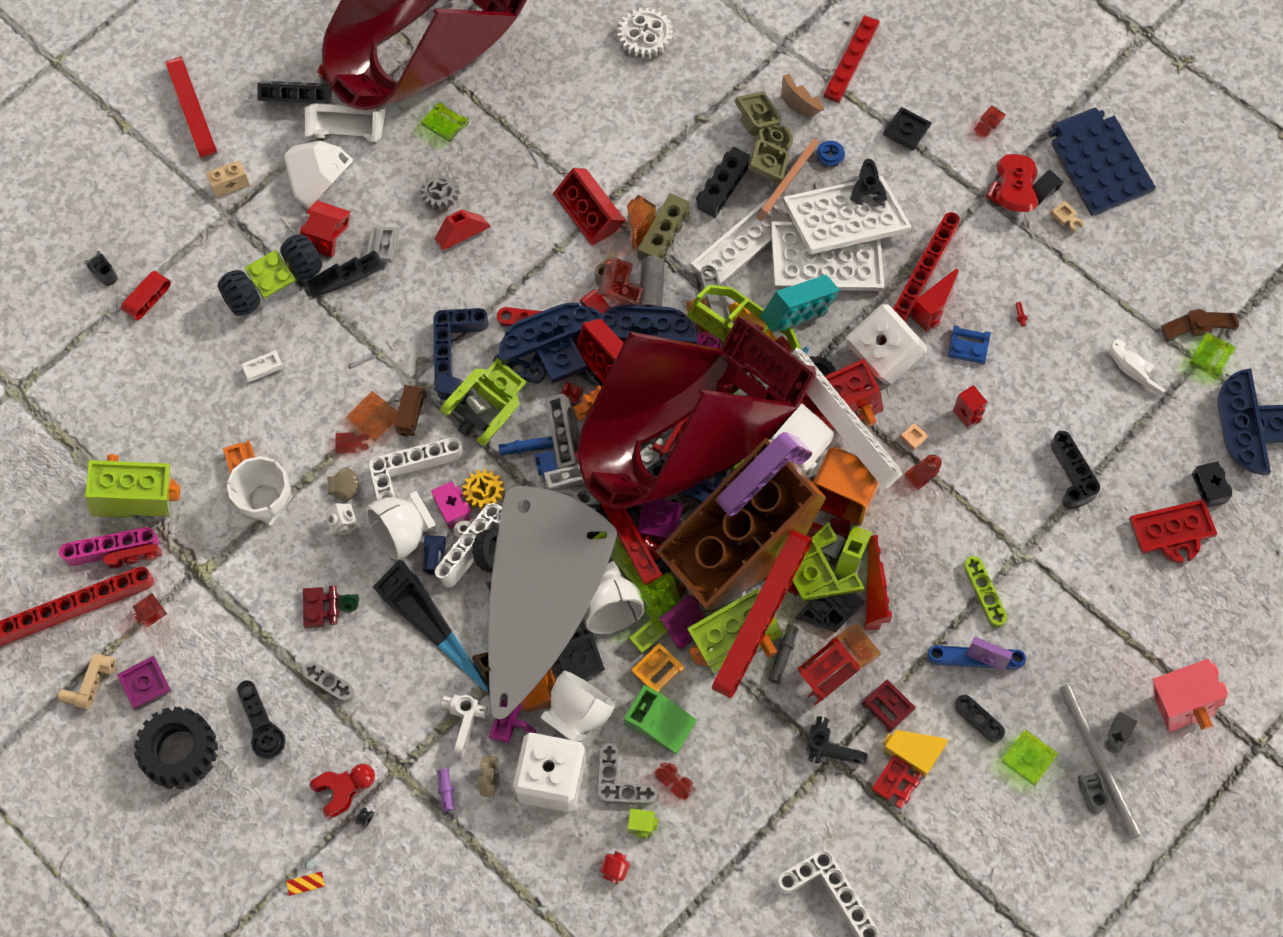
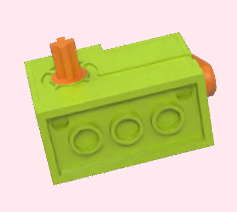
(129, 488)
(719, 630)

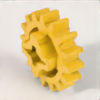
(475, 491)

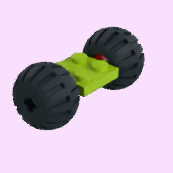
(269, 274)

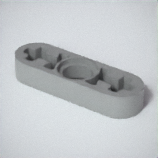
(319, 670)

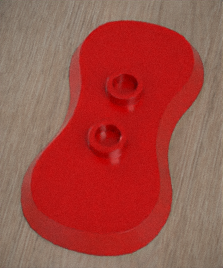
(1017, 181)

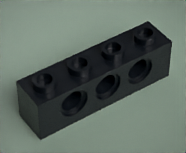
(294, 92)
(713, 204)

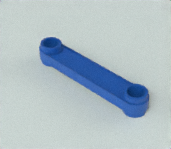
(957, 657)

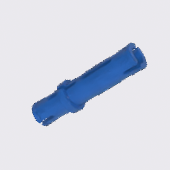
(525, 445)

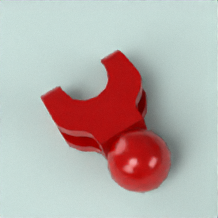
(344, 787)

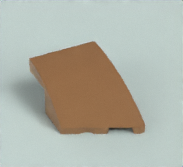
(799, 98)

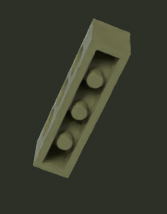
(672, 206)

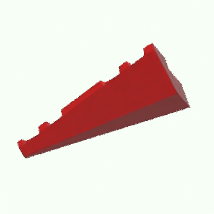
(876, 590)

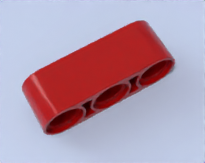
(146, 295)

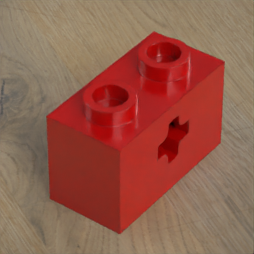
(970, 406)

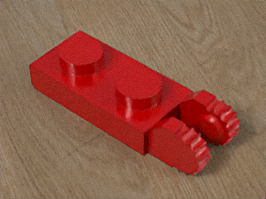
(130, 556)

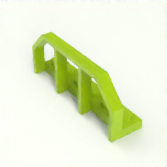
(721, 327)

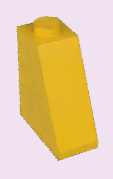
(915, 749)

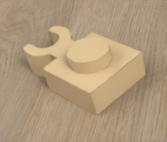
(1066, 215)

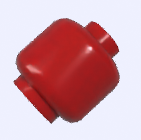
(615, 867)

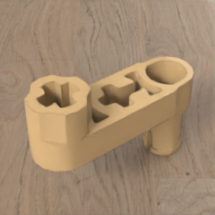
(83, 699)

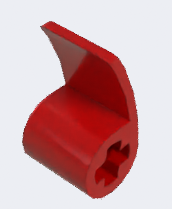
(595, 301)

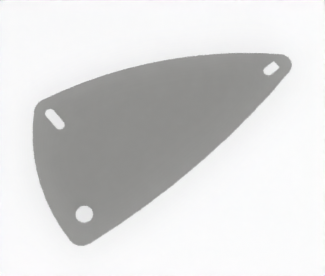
(540, 587)

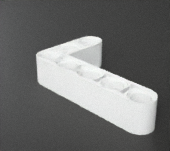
(408, 465)
(460, 556)
(835, 891)

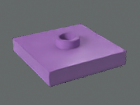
(989, 653)

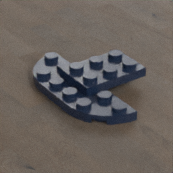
(651, 321)
(550, 336)
(1247, 425)

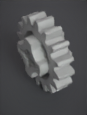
(440, 191)

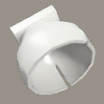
(259, 489)
(399, 524)
(613, 603)
(576, 707)

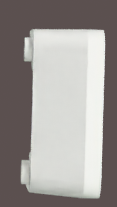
(343, 120)

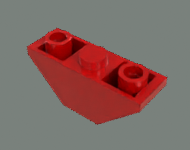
(460, 227)

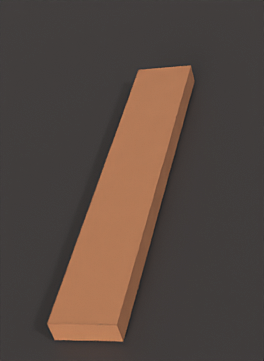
(787, 180)

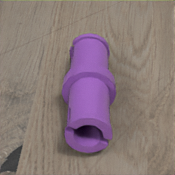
(445, 790)

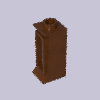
(409, 410)

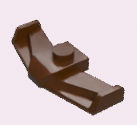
(1199, 323)

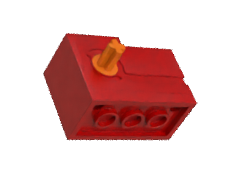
(857, 389)

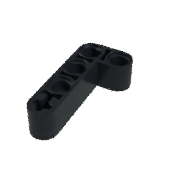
(1064, 446)

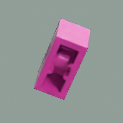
(444, 497)

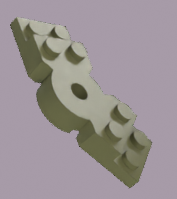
(772, 141)

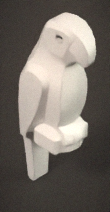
(1133, 365)

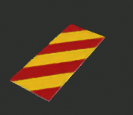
(305, 883)

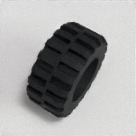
(158, 730)

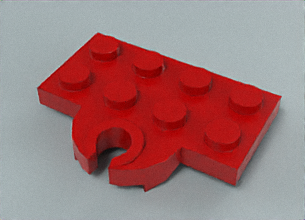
(1174, 530)

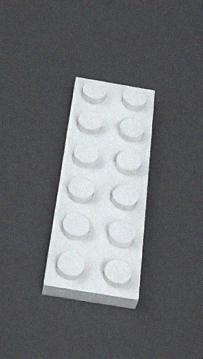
(740, 244)

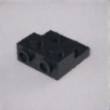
(581, 656)

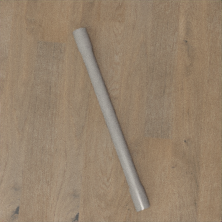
(1128, 819)

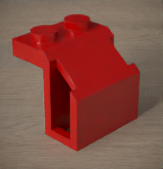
(325, 226)

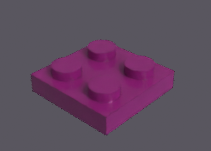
(659, 519)
(680, 618)
(144, 683)

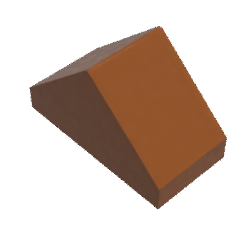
(728, 554)

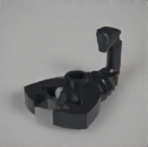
(868, 184)

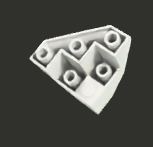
(313, 169)

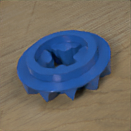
(836, 149)

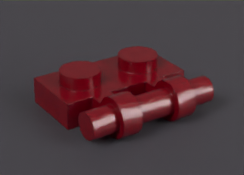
(314, 606)

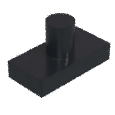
(470, 421)

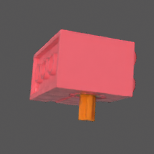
(1189, 695)

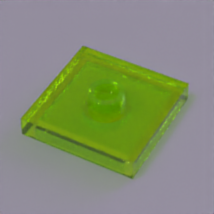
(1029, 757)

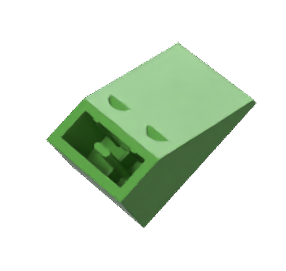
(659, 719)

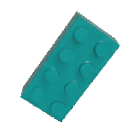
(800, 303)

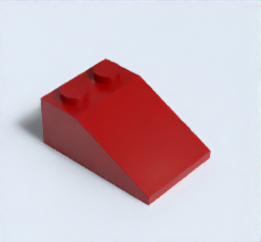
(931, 305)

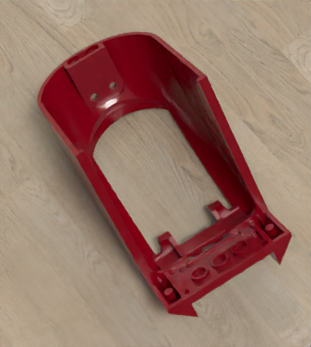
(446, 47)
(667, 380)

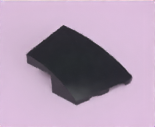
(830, 611)

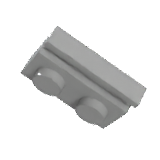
(383, 242)

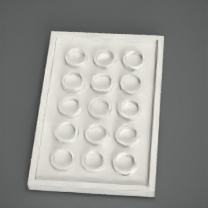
(832, 220)
(849, 267)

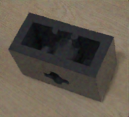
(1212, 484)

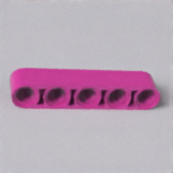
(101, 542)

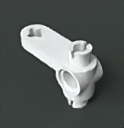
(454, 705)

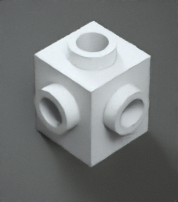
(341, 518)

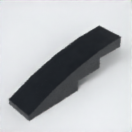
(344, 275)

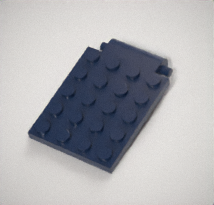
(1100, 160)

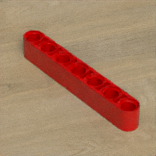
(191, 107)

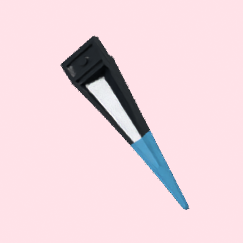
(410, 599)

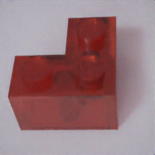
(615, 283)

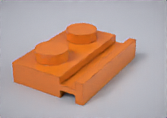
(238, 453)

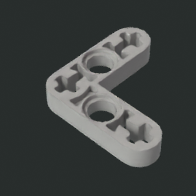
(612, 784)

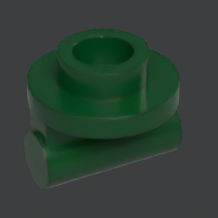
(348, 602)

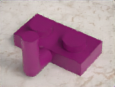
(503, 728)

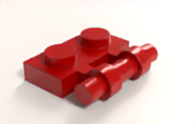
(891, 777)

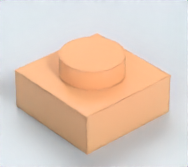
(914, 436)

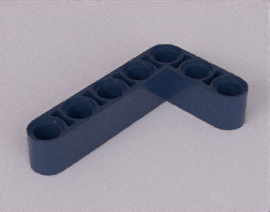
(446, 330)

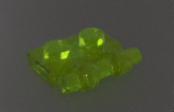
(664, 591)

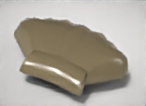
(343, 484)

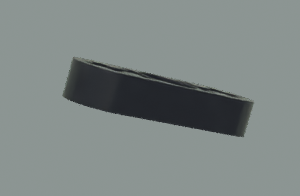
(979, 710)

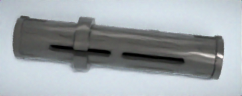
(782, 657)

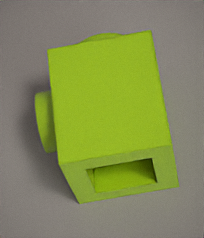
(642, 823)

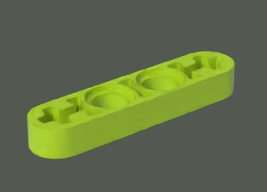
(988, 590)

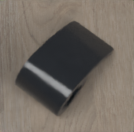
(1047, 184)

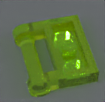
(443, 126)
(1206, 352)

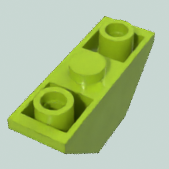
(853, 551)

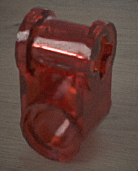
(922, 473)

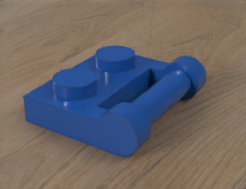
(969, 350)

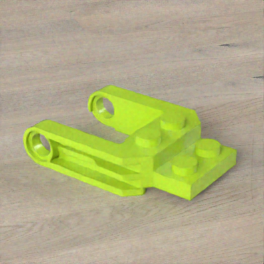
(498, 387)

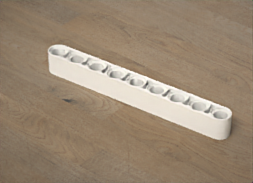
(850, 427)

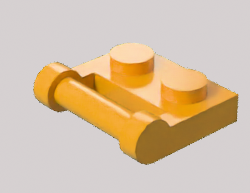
(653, 664)

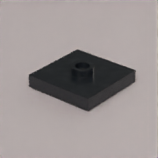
(907, 128)

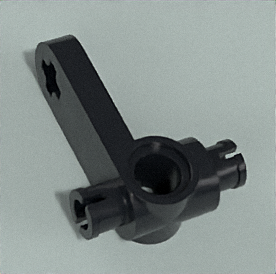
(821, 731)

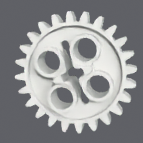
(640, 34)

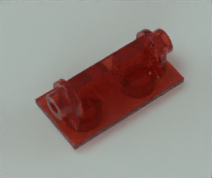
(681, 784)

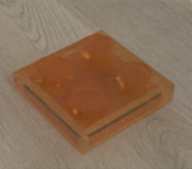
(372, 416)

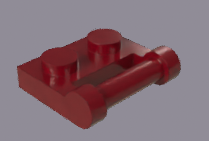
(893, 701)

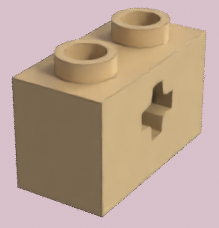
(228, 179)

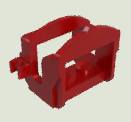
(826, 666)

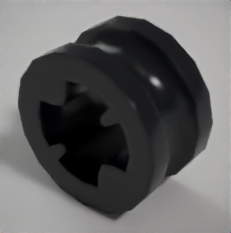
(364, 817)

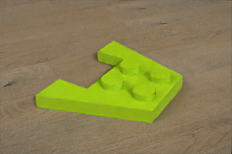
(815, 575)

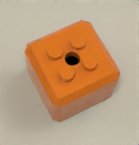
(849, 478)

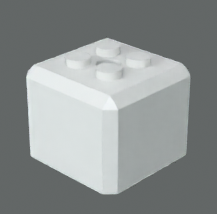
(897, 354)
(812, 432)
(552, 789)

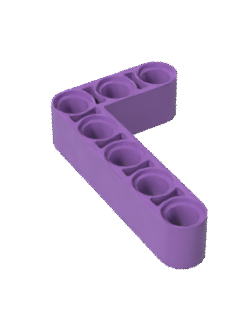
(761, 470)

